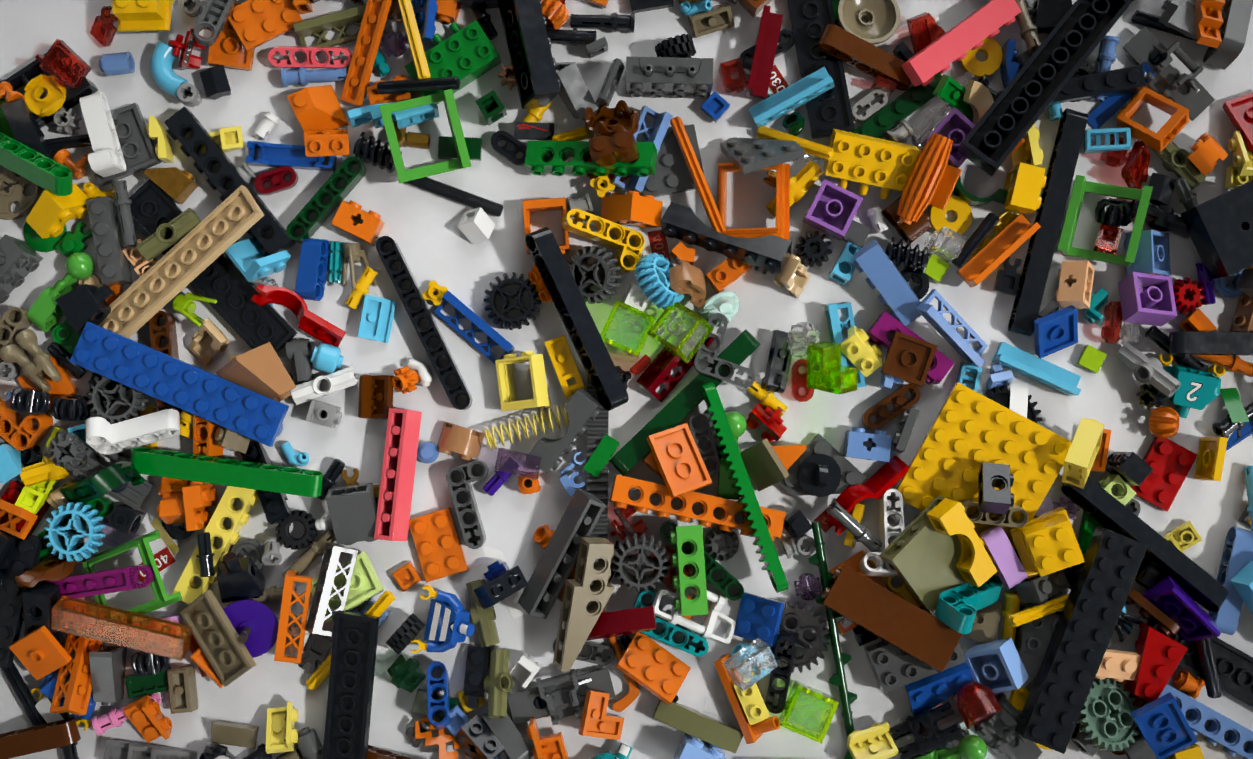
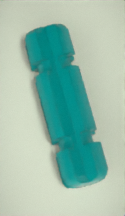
(383, 68)
(335, 262)

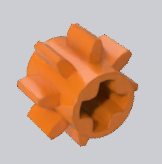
(405, 379)

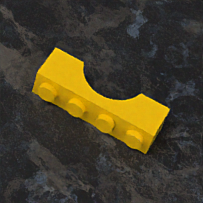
(974, 562)

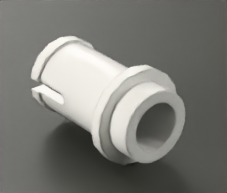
(266, 125)
(877, 219)

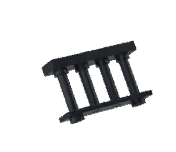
(73, 95)

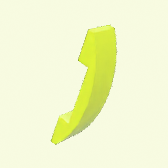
(35, 496)

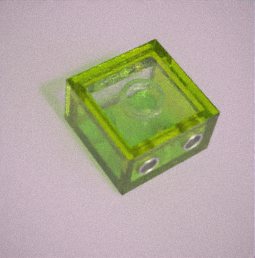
(627, 329)
(680, 331)
(808, 711)

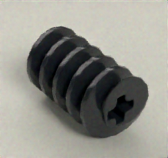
(374, 152)
(908, 255)

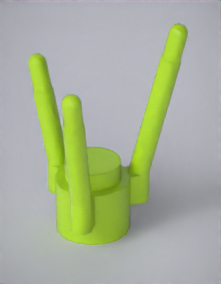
(186, 306)

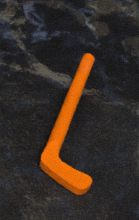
(634, 691)

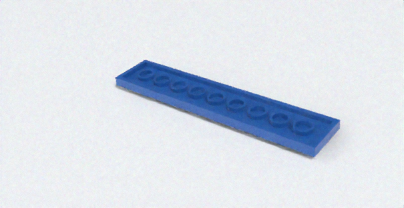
(179, 384)

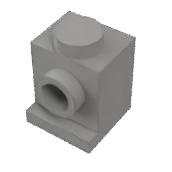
(333, 414)

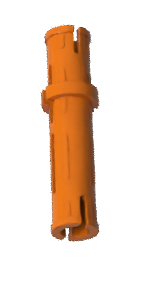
(1232, 363)

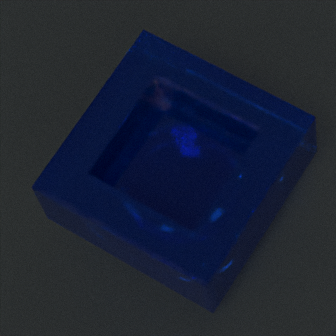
(495, 569)

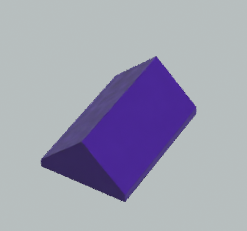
(1182, 609)

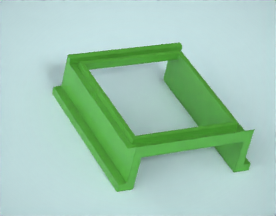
(463, 159)
(1081, 187)
(147, 557)

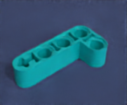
(960, 604)
(666, 635)

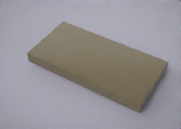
(217, 638)

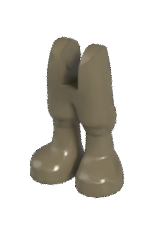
(41, 361)

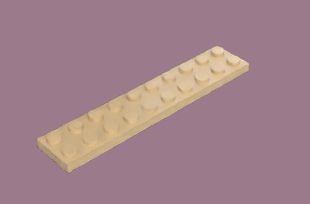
(183, 263)

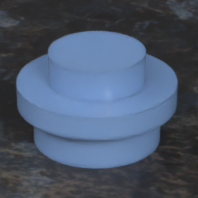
(427, 452)

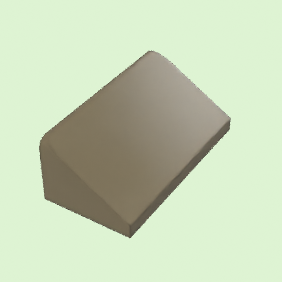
(710, 21)
(182, 689)
(234, 734)

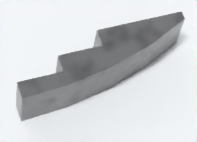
(135, 750)

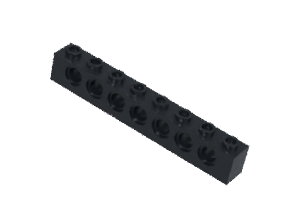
(185, 121)

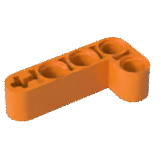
(23, 427)
(204, 438)

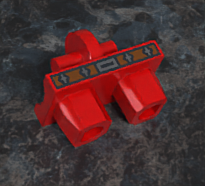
(186, 59)
(767, 421)

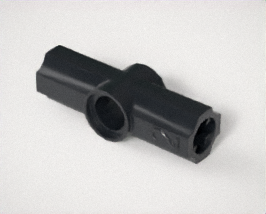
(1163, 219)

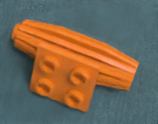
(929, 180)

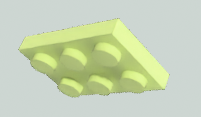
(363, 584)

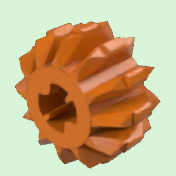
(555, 13)

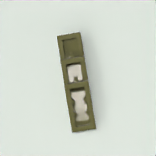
(698, 725)

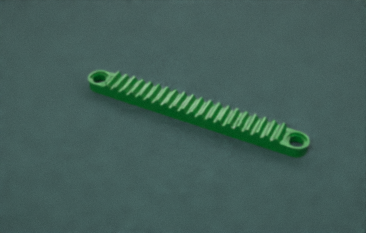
(744, 487)

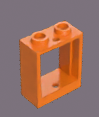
(1167, 132)
(542, 205)

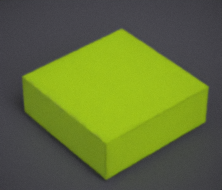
(936, 268)
(1091, 359)

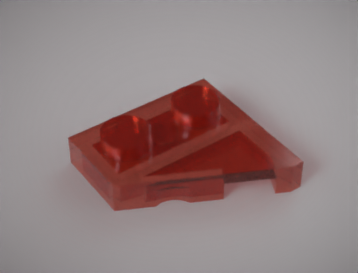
(923, 31)
(1136, 166)

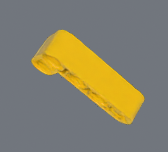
(602, 236)

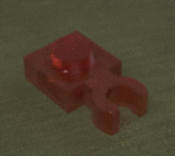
(103, 27)

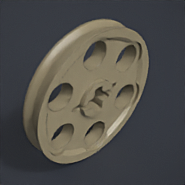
(16, 195)

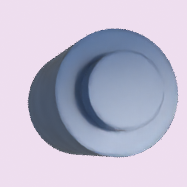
(117, 63)

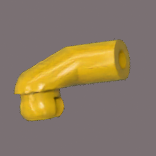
(93, 192)

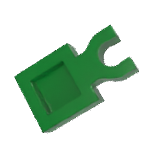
(75, 241)

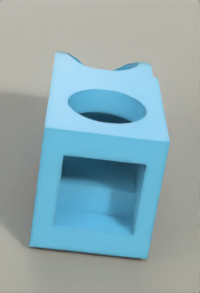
(844, 265)

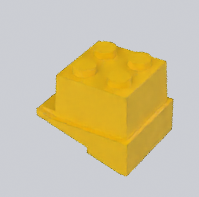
(143, 15)
(1047, 543)

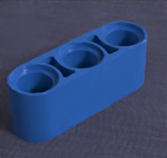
(312, 269)
(443, 704)

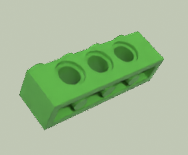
(694, 536)

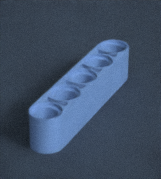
(1235, 556)

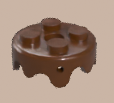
(611, 120)

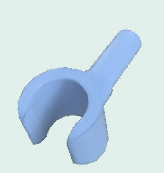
(574, 463)

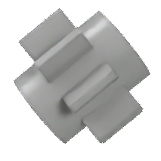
(70, 125)

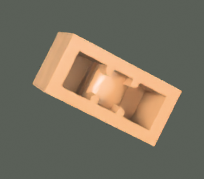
(1075, 284)

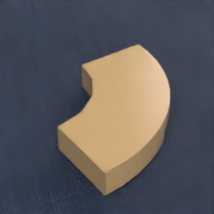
(978, 98)

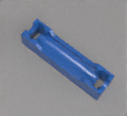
(286, 155)

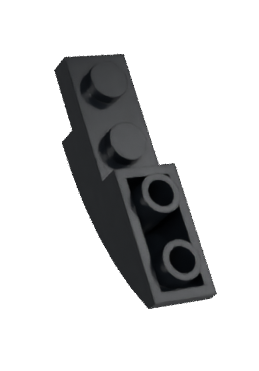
(273, 503)

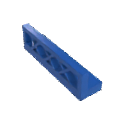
(475, 319)

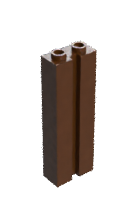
(891, 618)

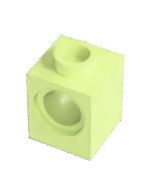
(1124, 493)

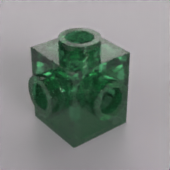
(406, 673)

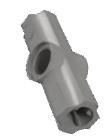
(1148, 370)

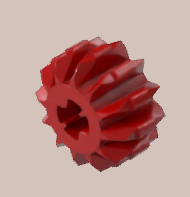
(1193, 295)

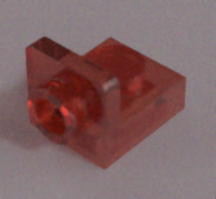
(1114, 158)

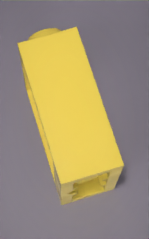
(507, 385)
(1082, 452)

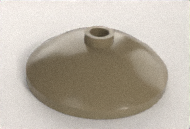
(880, 15)

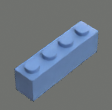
(888, 281)

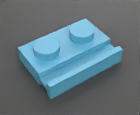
(376, 318)

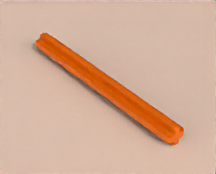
(697, 175)

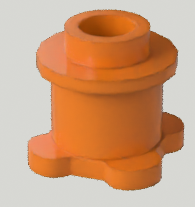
(528, 490)
(1188, 683)

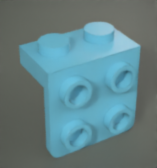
(254, 262)

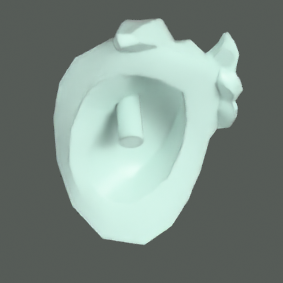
(724, 303)

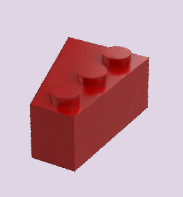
(1157, 662)

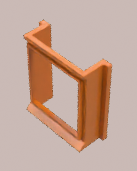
(782, 203)

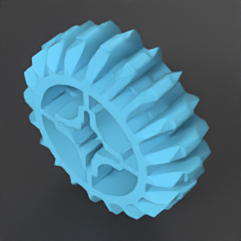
(654, 280)
(69, 548)

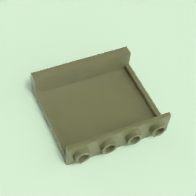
(925, 559)

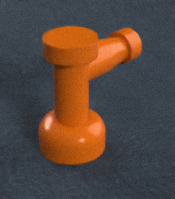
(6, 90)
(63, 157)

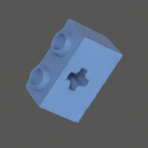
(880, 445)

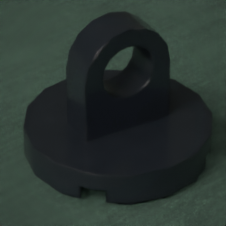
(819, 475)

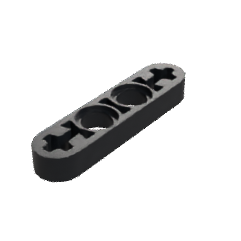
(781, 673)

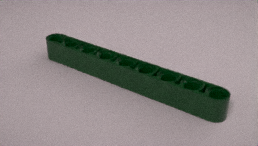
(682, 404)

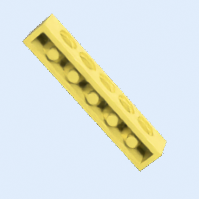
(217, 528)

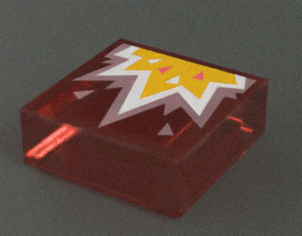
(884, 84)

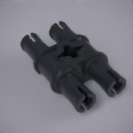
(936, 737)

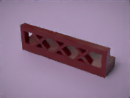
(764, 54)
(660, 372)

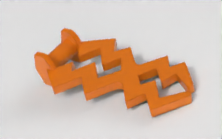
(439, 741)

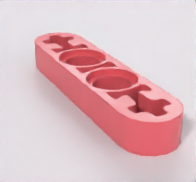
(310, 53)

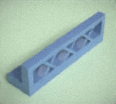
(655, 135)
(949, 332)

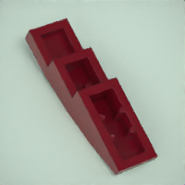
(624, 622)

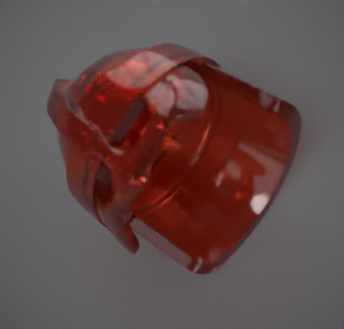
(976, 703)

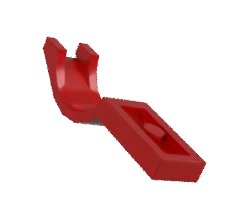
(306, 319)
(874, 487)

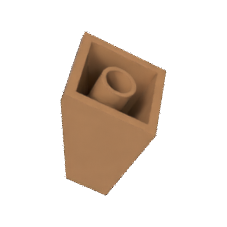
(261, 372)

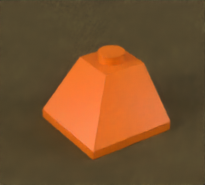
(317, 108)

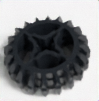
(497, 289)

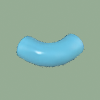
(162, 71)

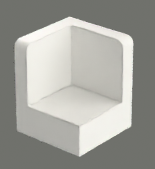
(476, 225)
(635, 297)
(525, 669)

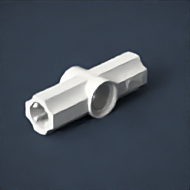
(337, 381)

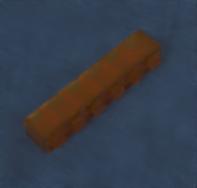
(121, 627)

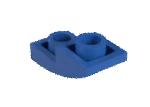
(1008, 67)

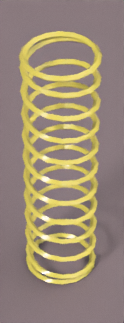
(489, 438)

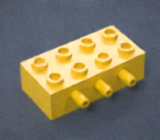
(870, 161)

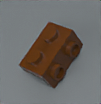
(375, 396)

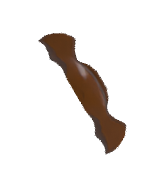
(50, 569)

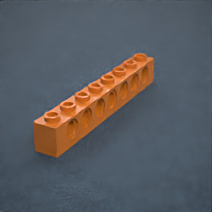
(622, 484)

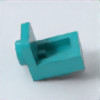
(1097, 301)

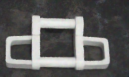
(713, 613)

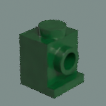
(491, 107)

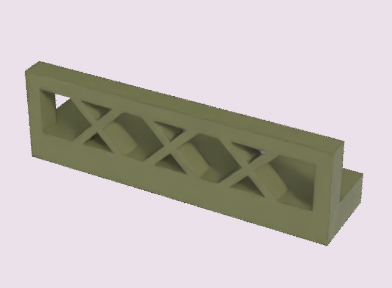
(331, 22)

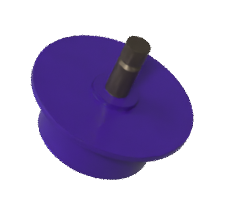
(254, 624)

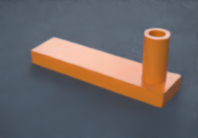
(750, 732)

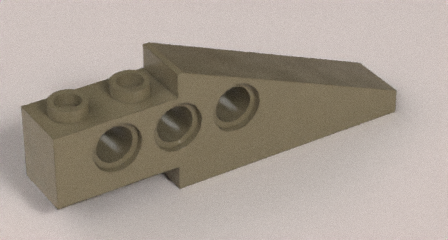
(575, 617)

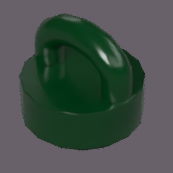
(793, 123)

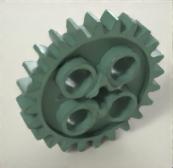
(1108, 716)

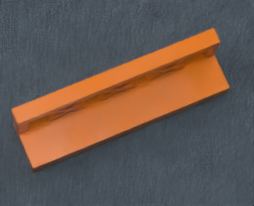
(997, 250)
(21, 514)
(286, 615)
(79, 687)

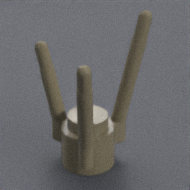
(352, 255)

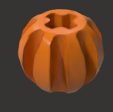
(1164, 422)

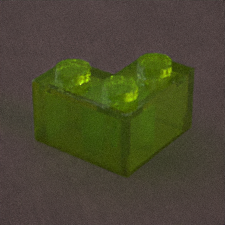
(825, 369)

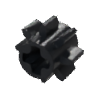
(1150, 396)

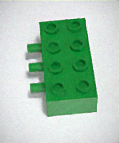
(462, 55)

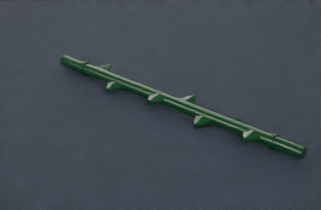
(833, 619)

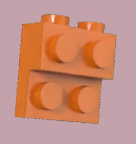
(196, 499)

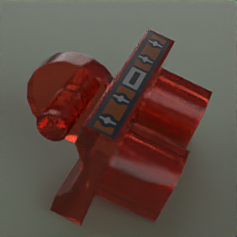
(637, 528)

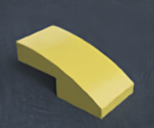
(228, 139)

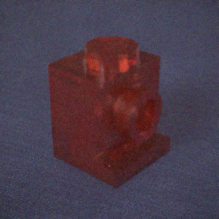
(731, 67)
(1108, 239)

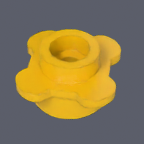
(600, 191)
(436, 299)

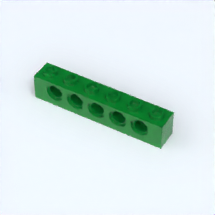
(539, 151)

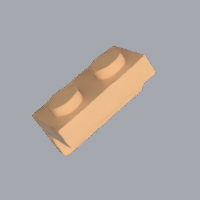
(1118, 665)

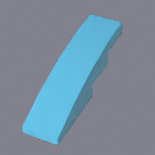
(402, 118)

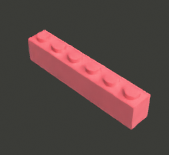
(959, 39)
(397, 475)

